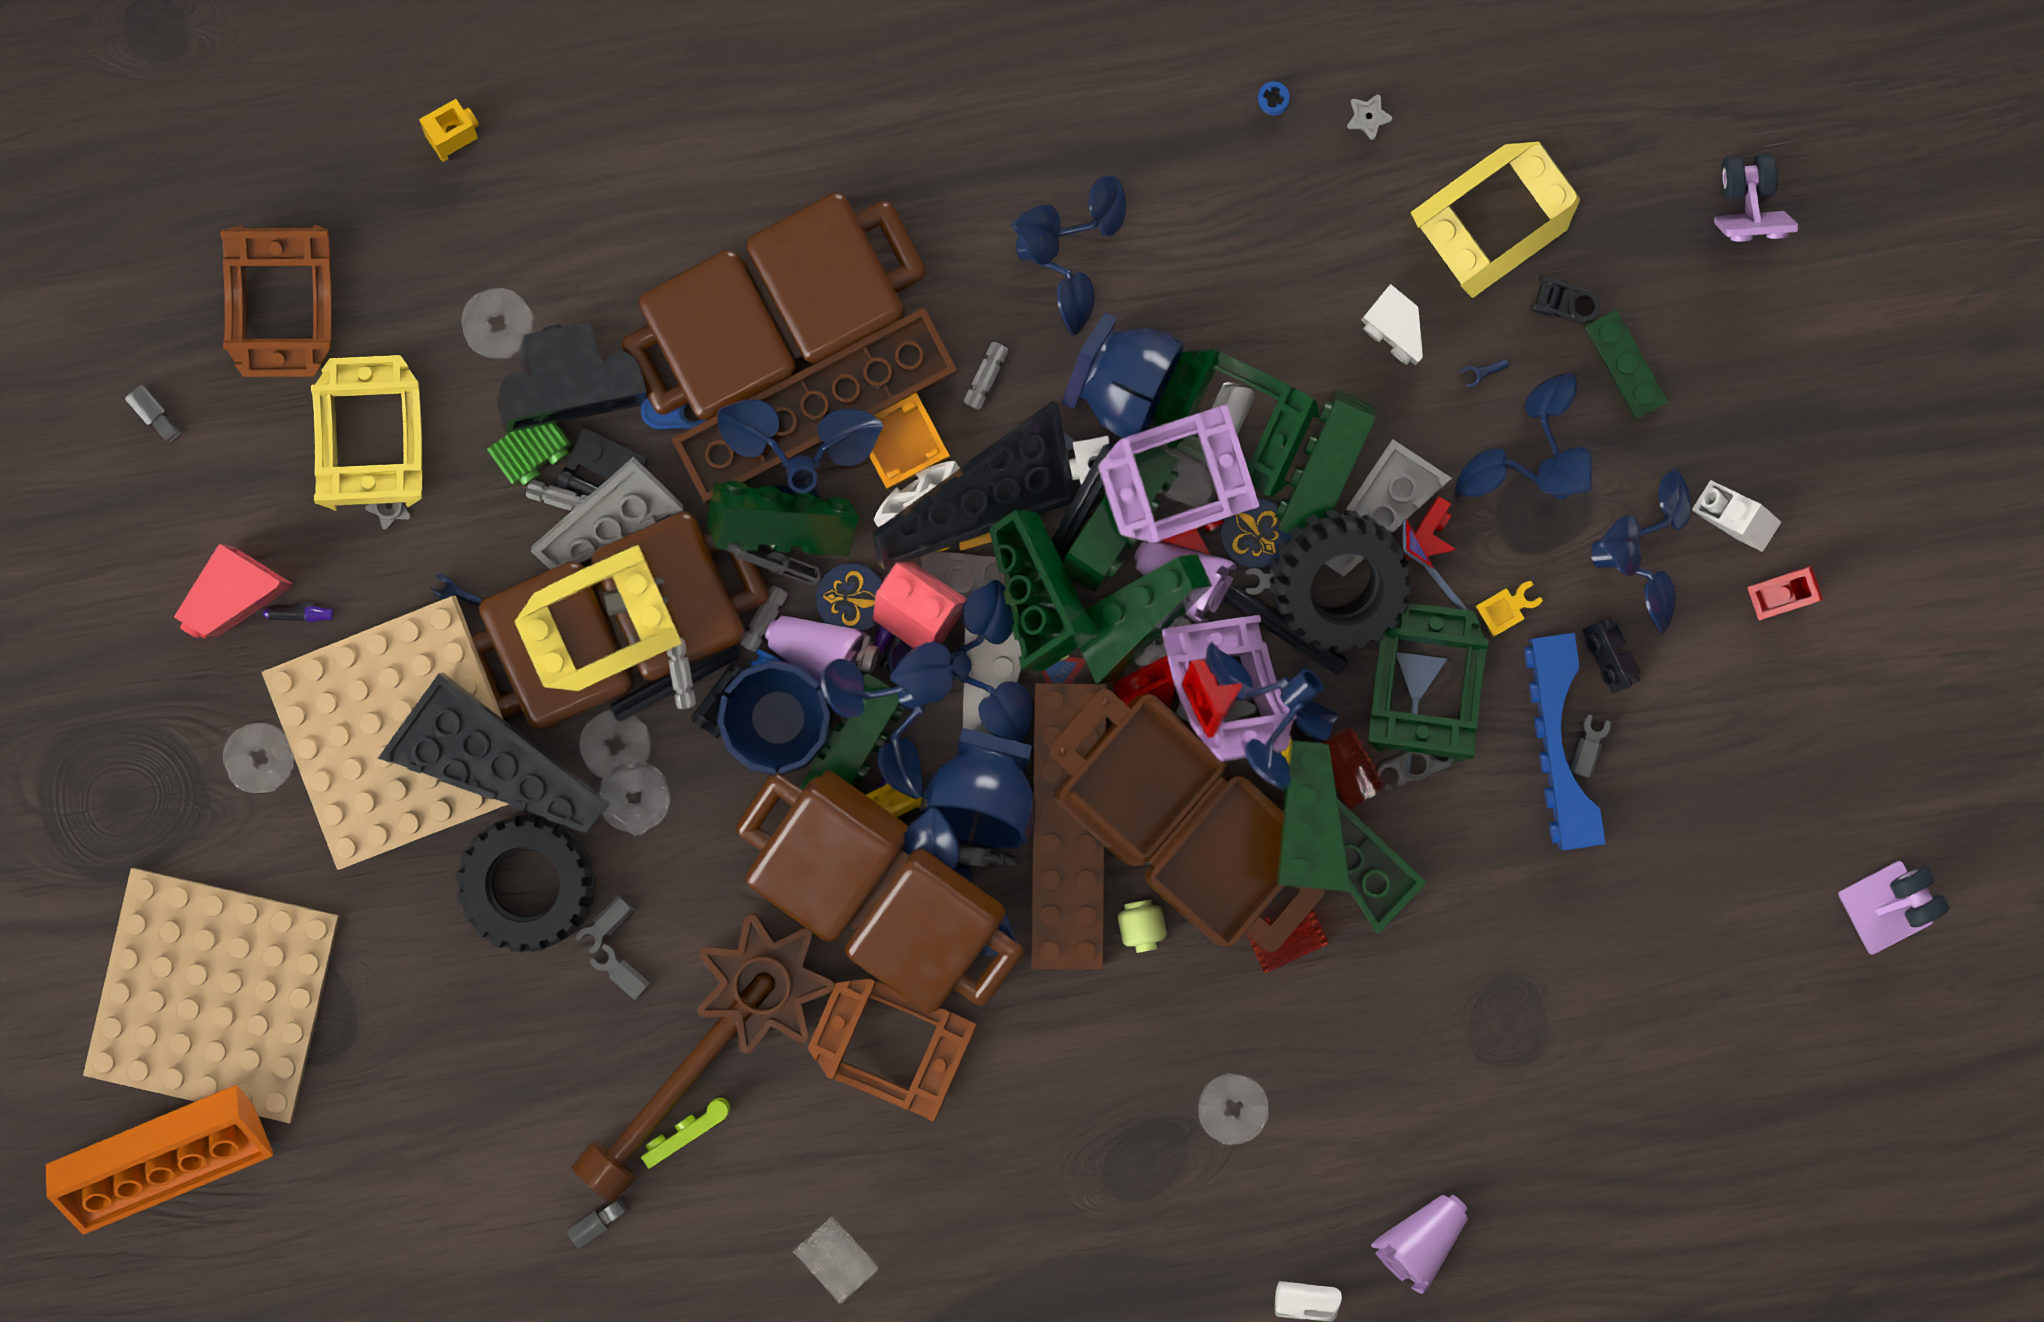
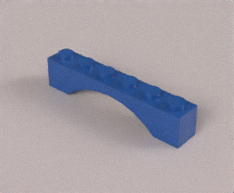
(1575, 815)

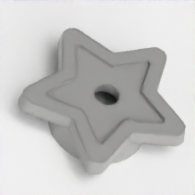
(1369, 126)
(386, 515)
(868, 656)

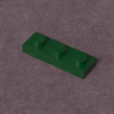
(1625, 364)

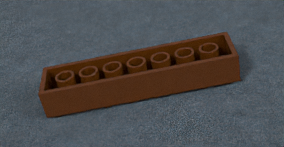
(864, 377)
(1065, 855)

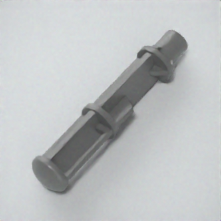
(779, 563)

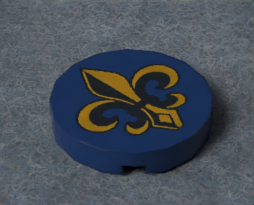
(1253, 536)
(848, 596)

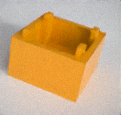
(906, 442)

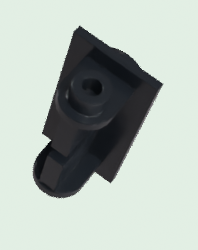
(1616, 670)
(706, 714)

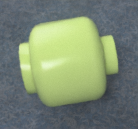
(1142, 925)

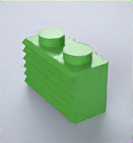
(528, 449)

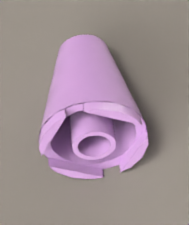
(1153, 555)
(813, 643)
(1422, 1241)

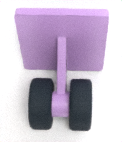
(1752, 180)
(1892, 905)

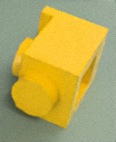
(449, 128)

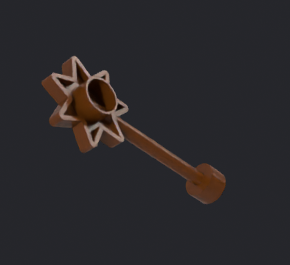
(758, 990)

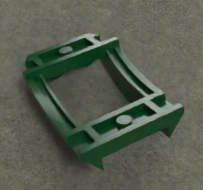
(1281, 434)
(1422, 732)

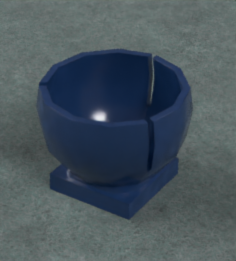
(1123, 375)
(774, 717)
(988, 779)

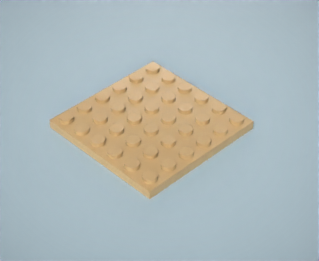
(348, 705)
(211, 993)

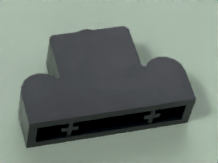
(567, 379)

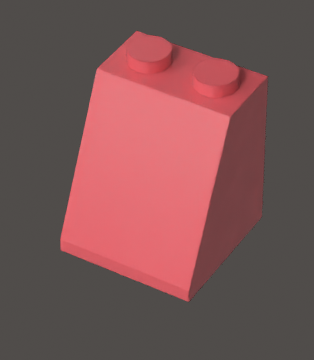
(228, 593)
(917, 605)

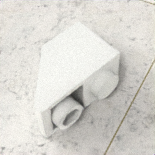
(1396, 322)
(1737, 515)

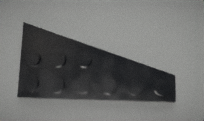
(1018, 472)
(478, 751)

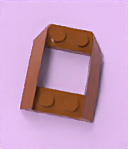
(276, 248)
(937, 1067)

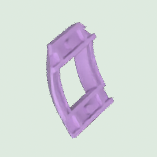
(1225, 466)
(1235, 638)

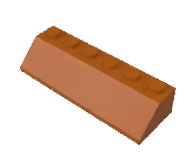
(157, 1160)

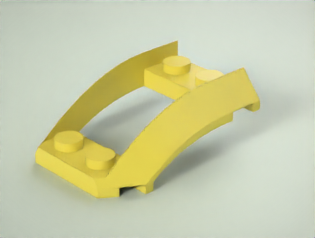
(1458, 245)
(373, 482)
(641, 600)

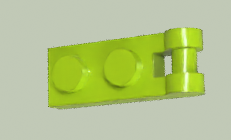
(687, 1130)

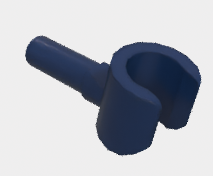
(1485, 371)
(452, 590)

